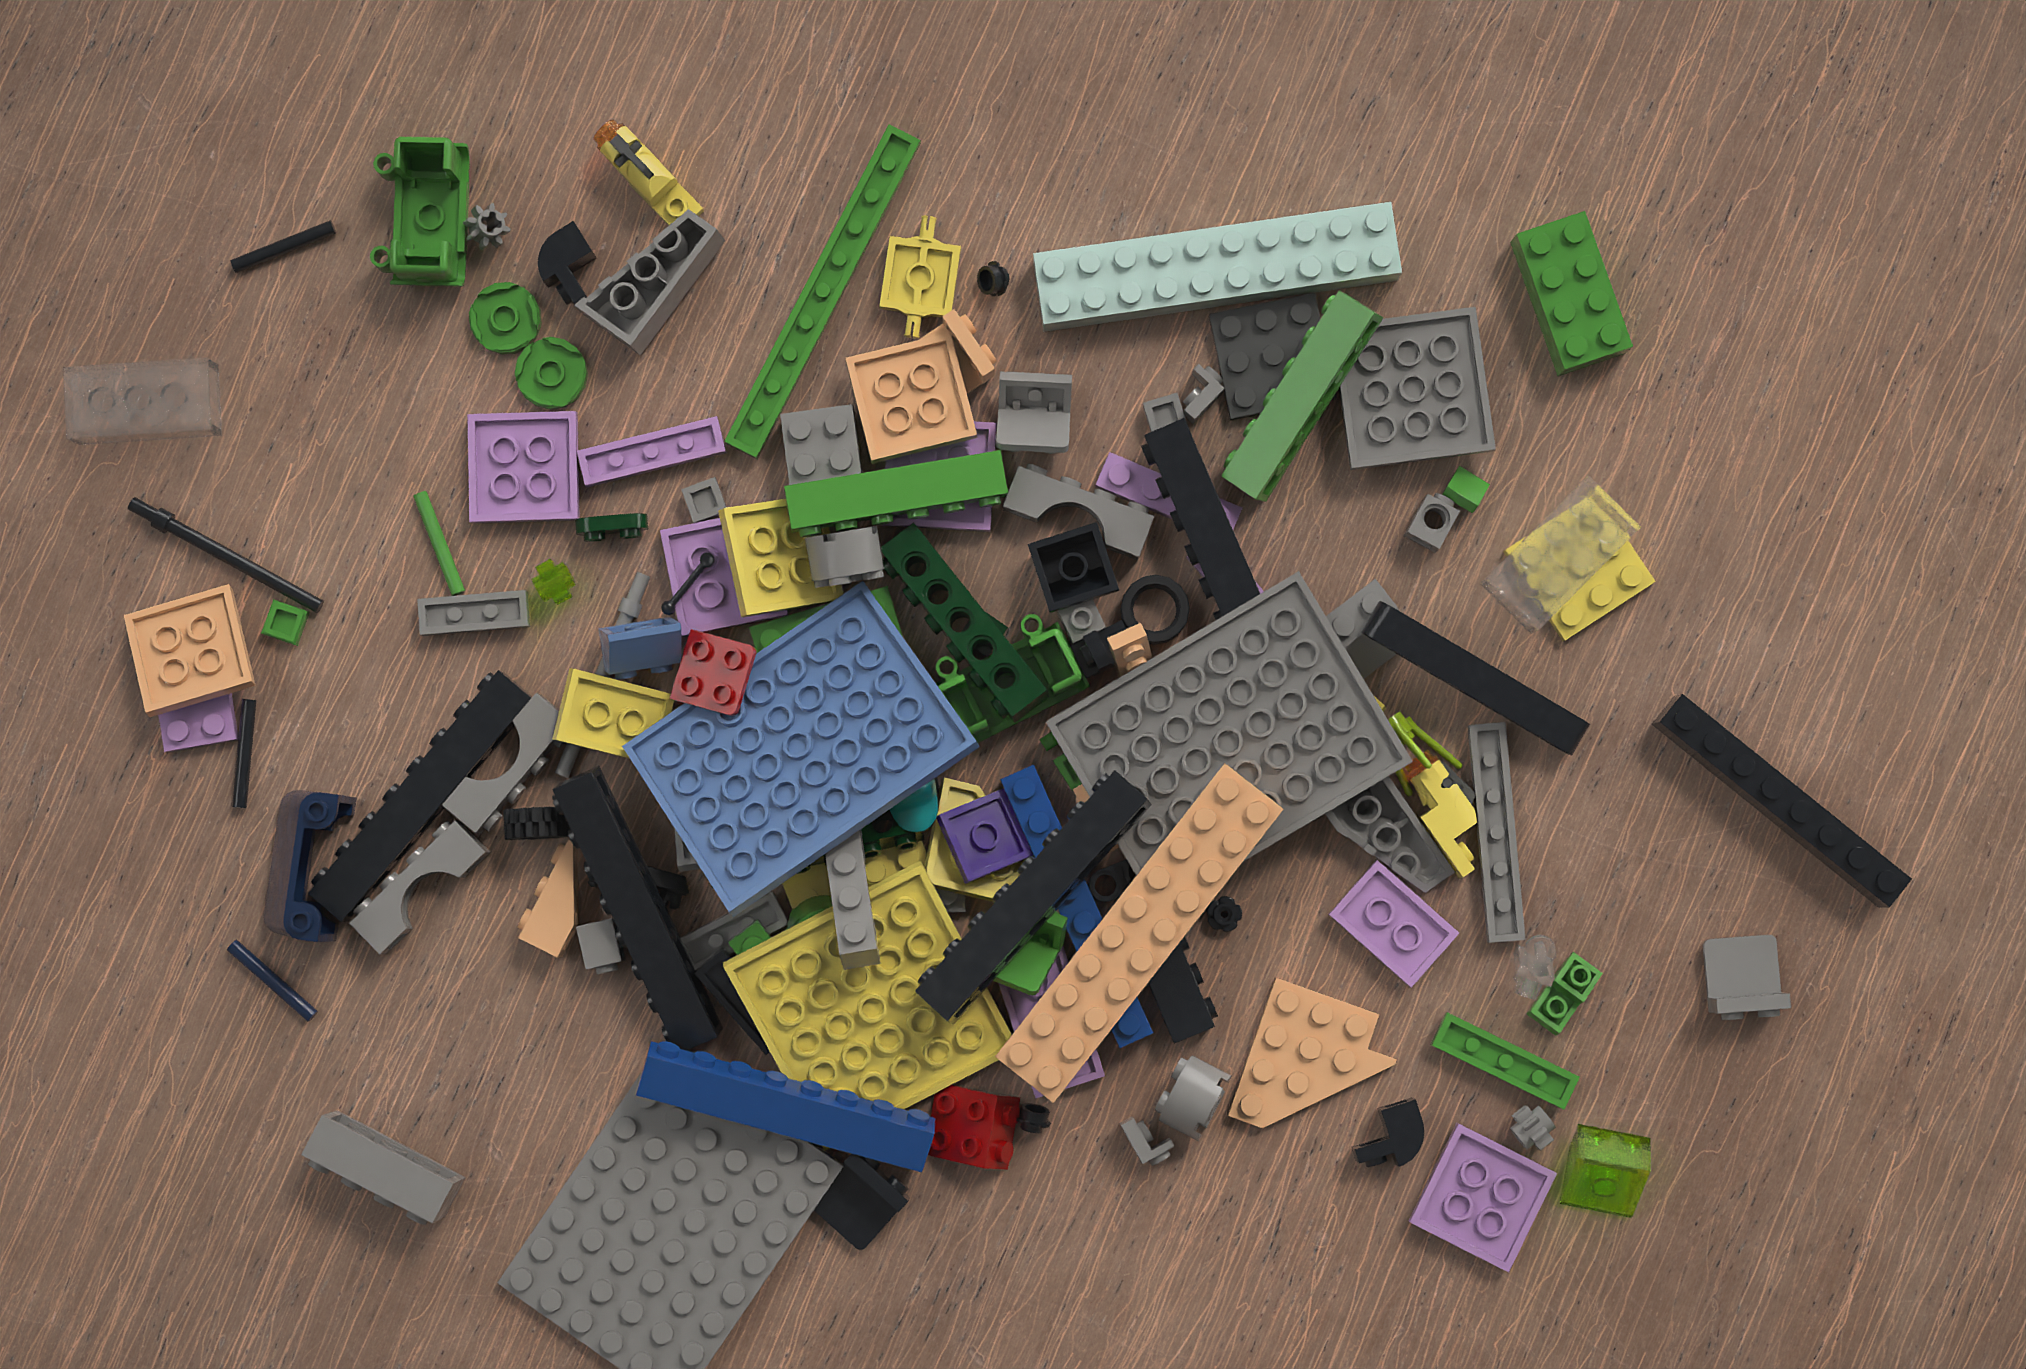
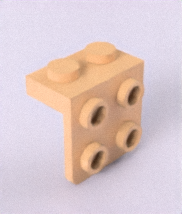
(974, 360)

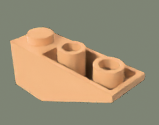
(557, 908)

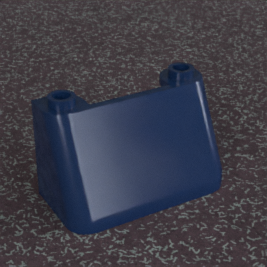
(286, 903)

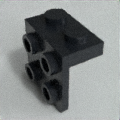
(861, 1200)

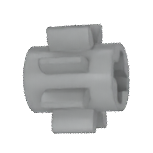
(478, 230)
(1532, 1127)

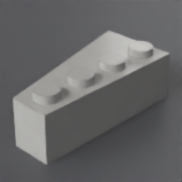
(653, 283)

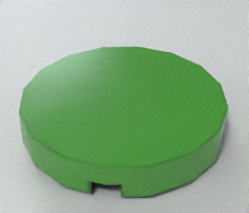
(505, 318)
(551, 373)

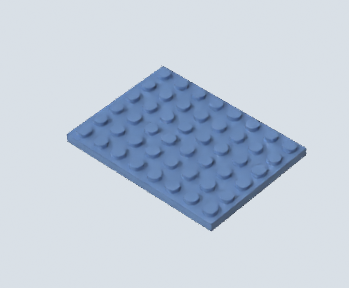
(822, 745)

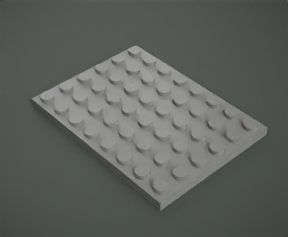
(1248, 691)
(667, 1232)

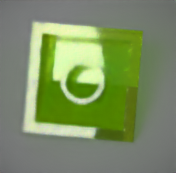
(1606, 1170)

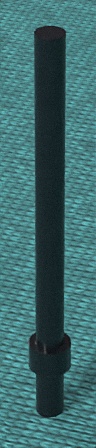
(165, 521)

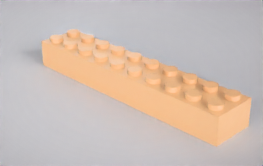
(1139, 932)

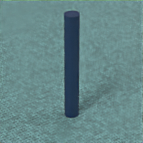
(272, 980)

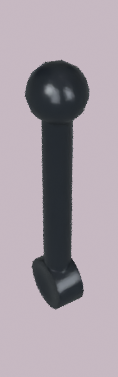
(706, 560)

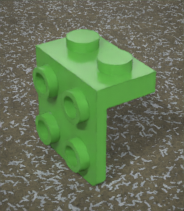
(1033, 962)

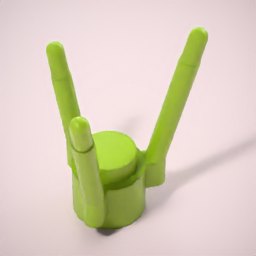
(1403, 728)

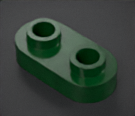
(626, 524)

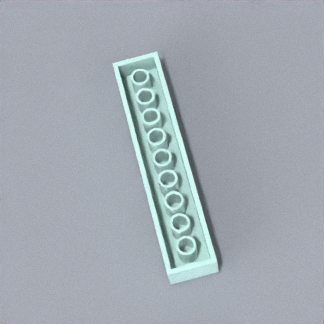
(1217, 266)

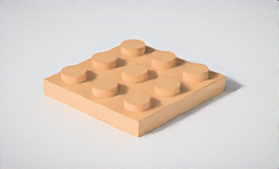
(911, 397)
(189, 650)

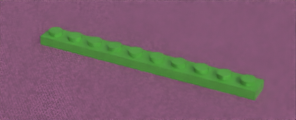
(822, 291)

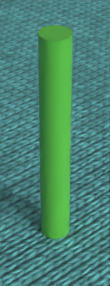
(439, 543)

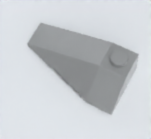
(1392, 832)

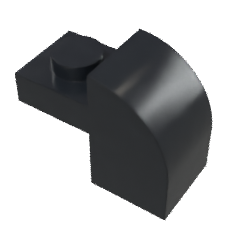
(560, 257)
(1094, 650)
(1403, 1135)

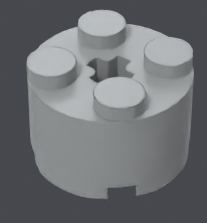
(845, 557)
(1192, 1097)

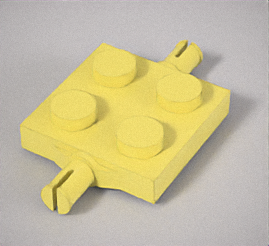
(920, 276)

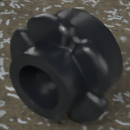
(993, 279)
(1214, 911)
(1033, 1118)

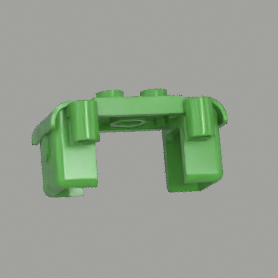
(428, 212)
(1047, 656)

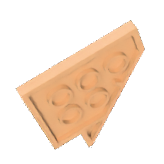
(1304, 1054)

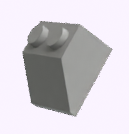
(1350, 620)

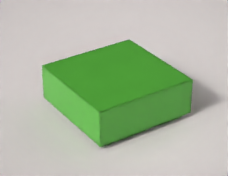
(1466, 489)
(285, 622)

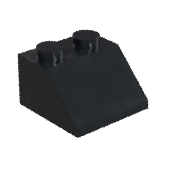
(1073, 567)

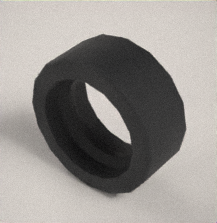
(1169, 586)

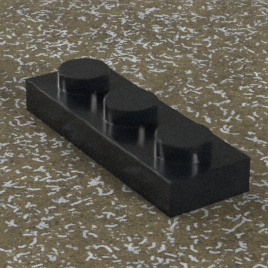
(717, 981)

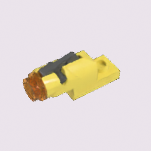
(644, 172)
(1449, 810)

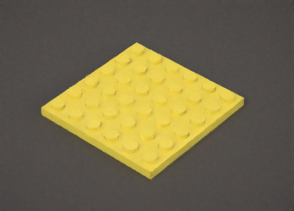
(867, 1023)

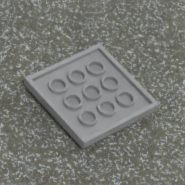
(1418, 392)

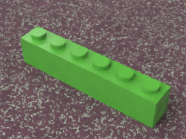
(1301, 396)
(896, 492)

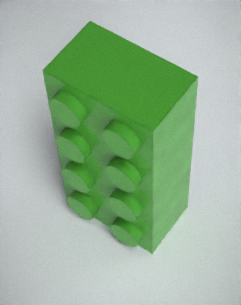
(1571, 293)

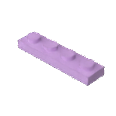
(651, 451)
(1138, 485)

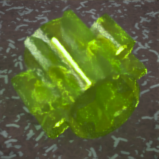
(553, 581)

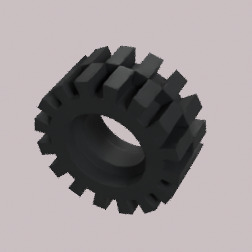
(534, 824)

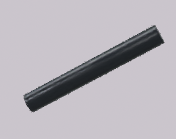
(283, 246)
(244, 753)

